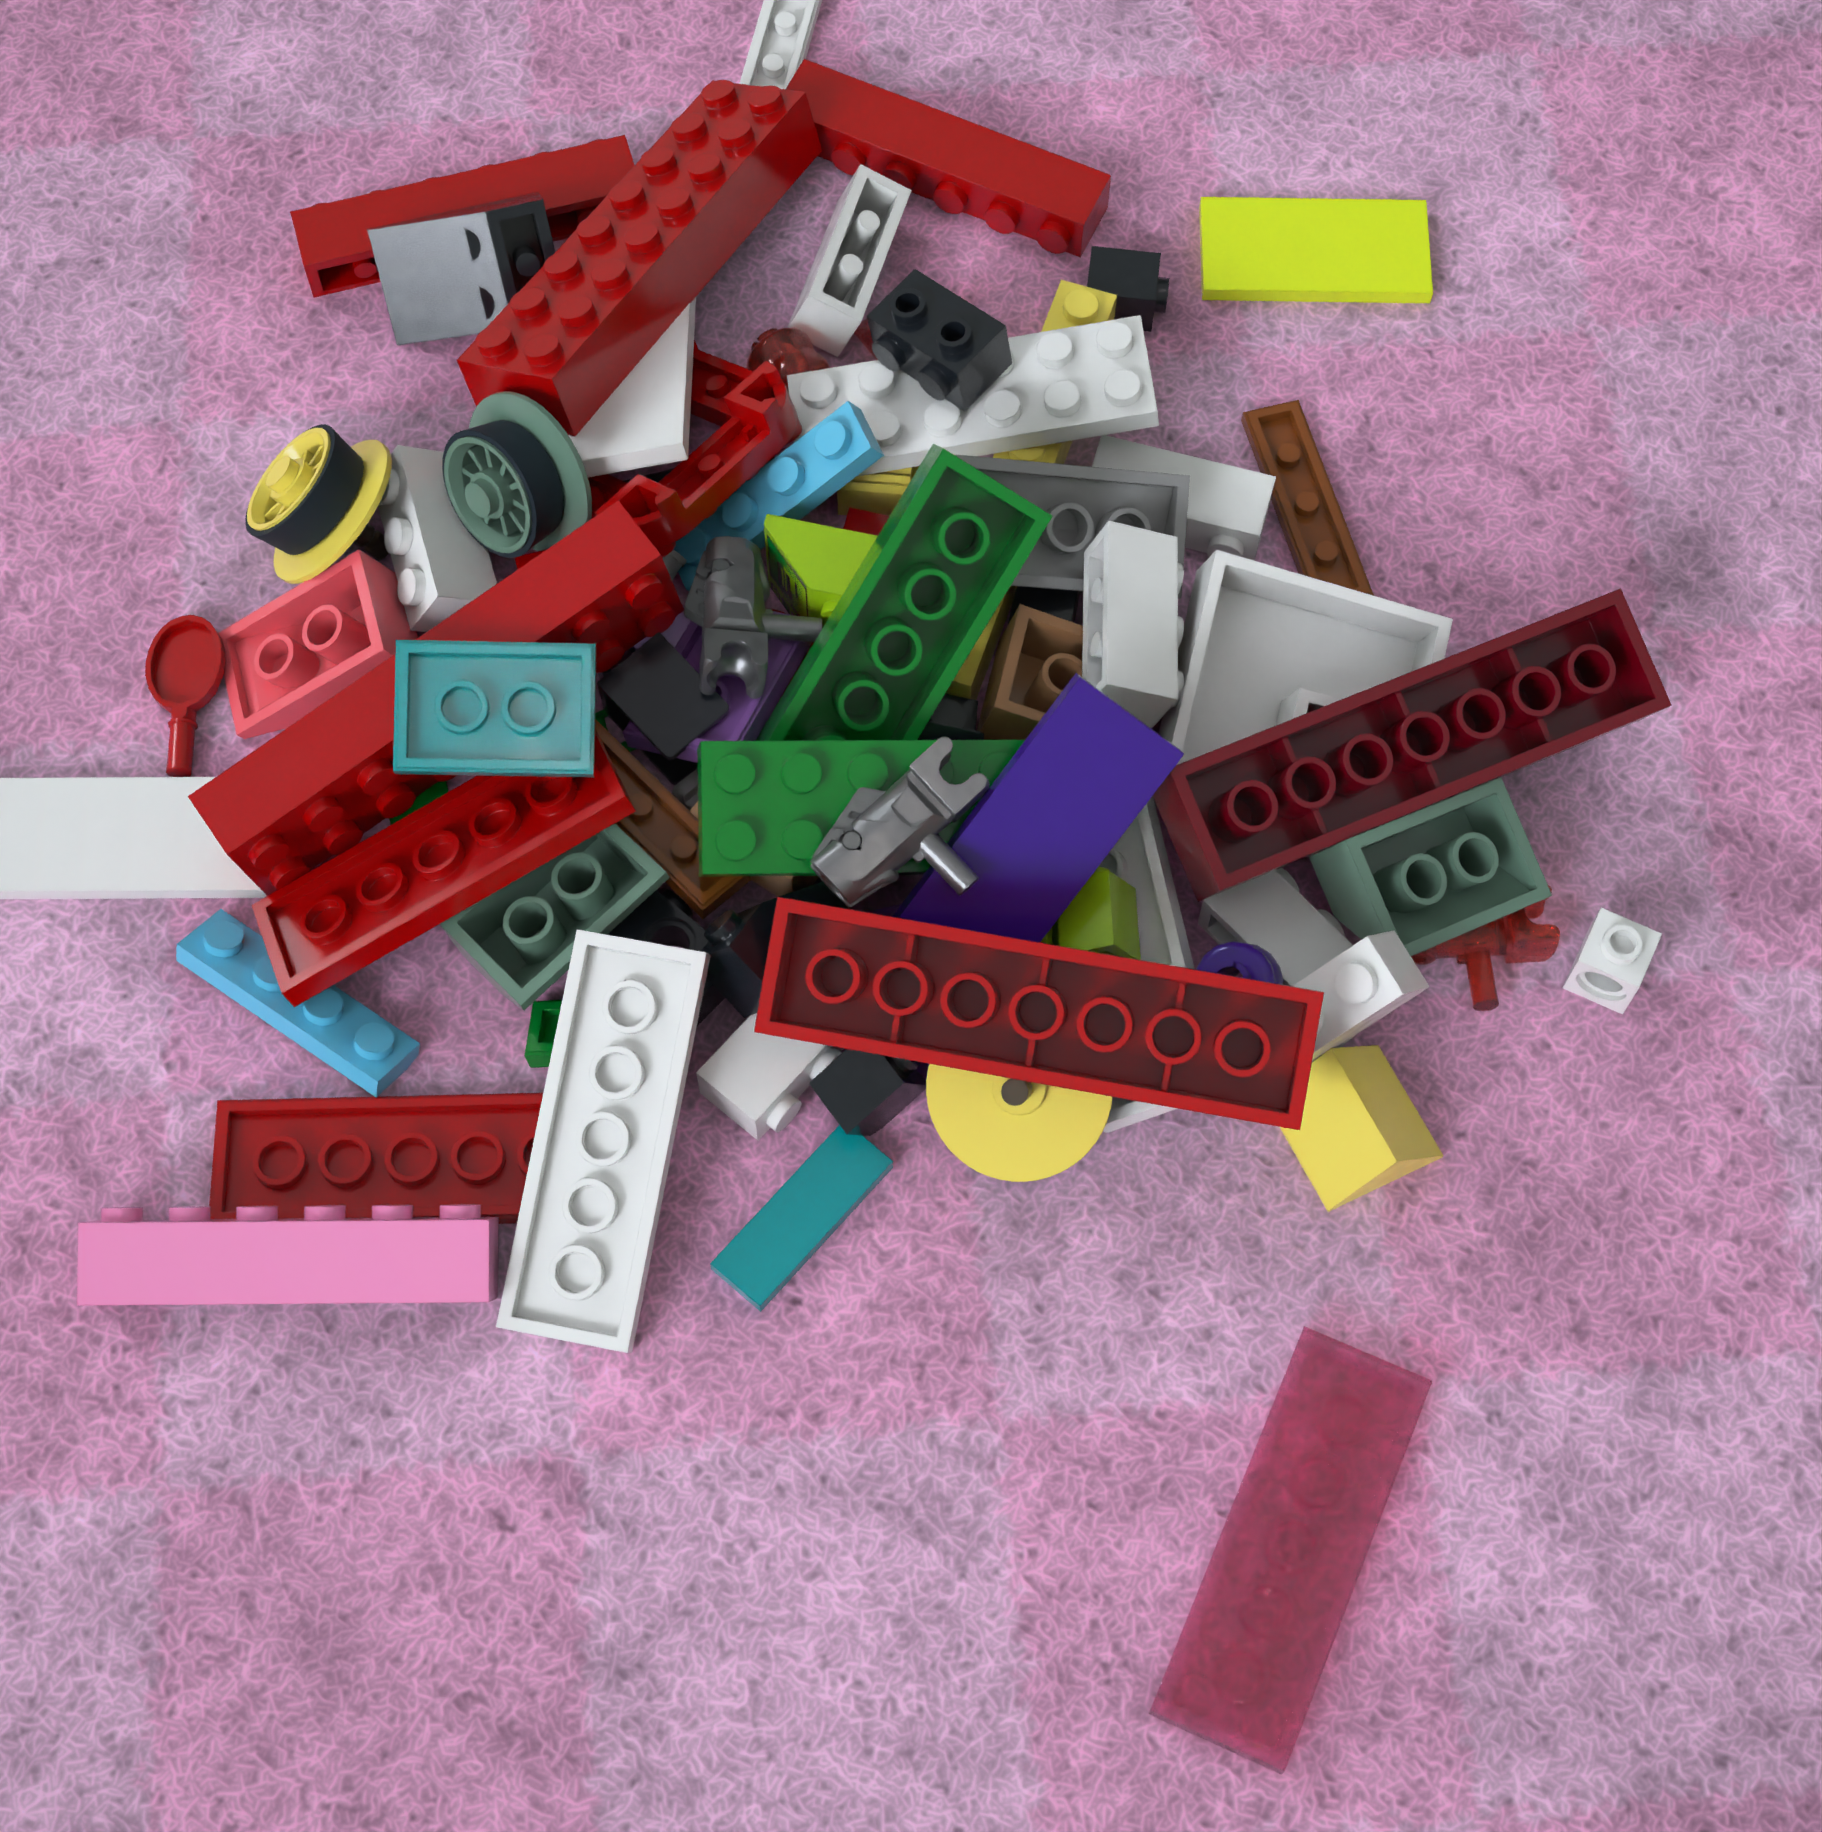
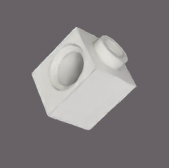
(1612, 960)

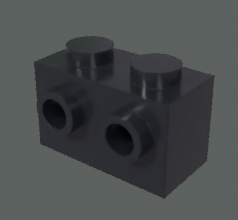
(939, 340)

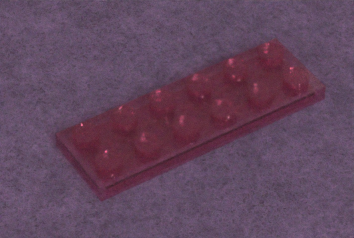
(1291, 1550)

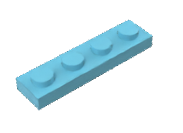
(788, 484)
(326, 1025)

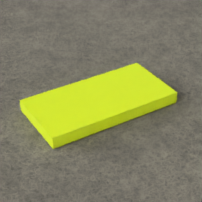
(1315, 250)

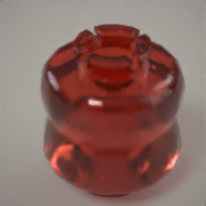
(788, 351)

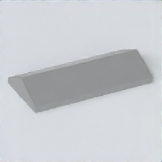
(1081, 505)

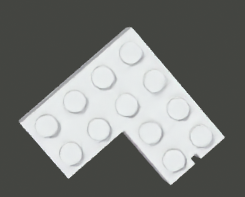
(1282, 645)

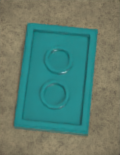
(494, 708)

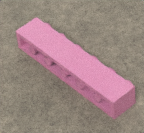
(288, 1259)

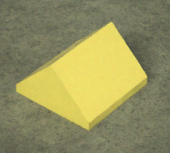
(1358, 1126)

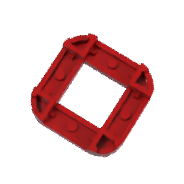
(755, 425)

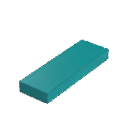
(801, 1216)

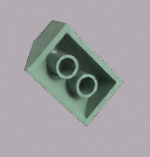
(1434, 870)
(528, 928)

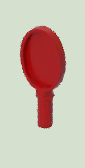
(183, 676)

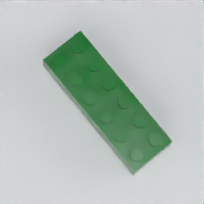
(911, 608)
(776, 800)

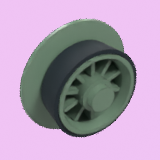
(516, 477)

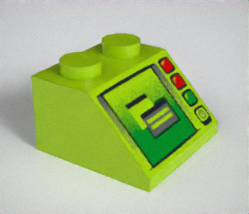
(811, 563)

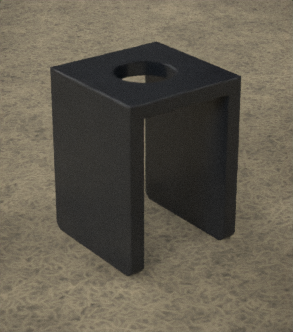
(663, 701)

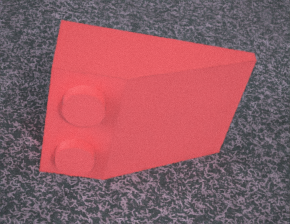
(311, 643)

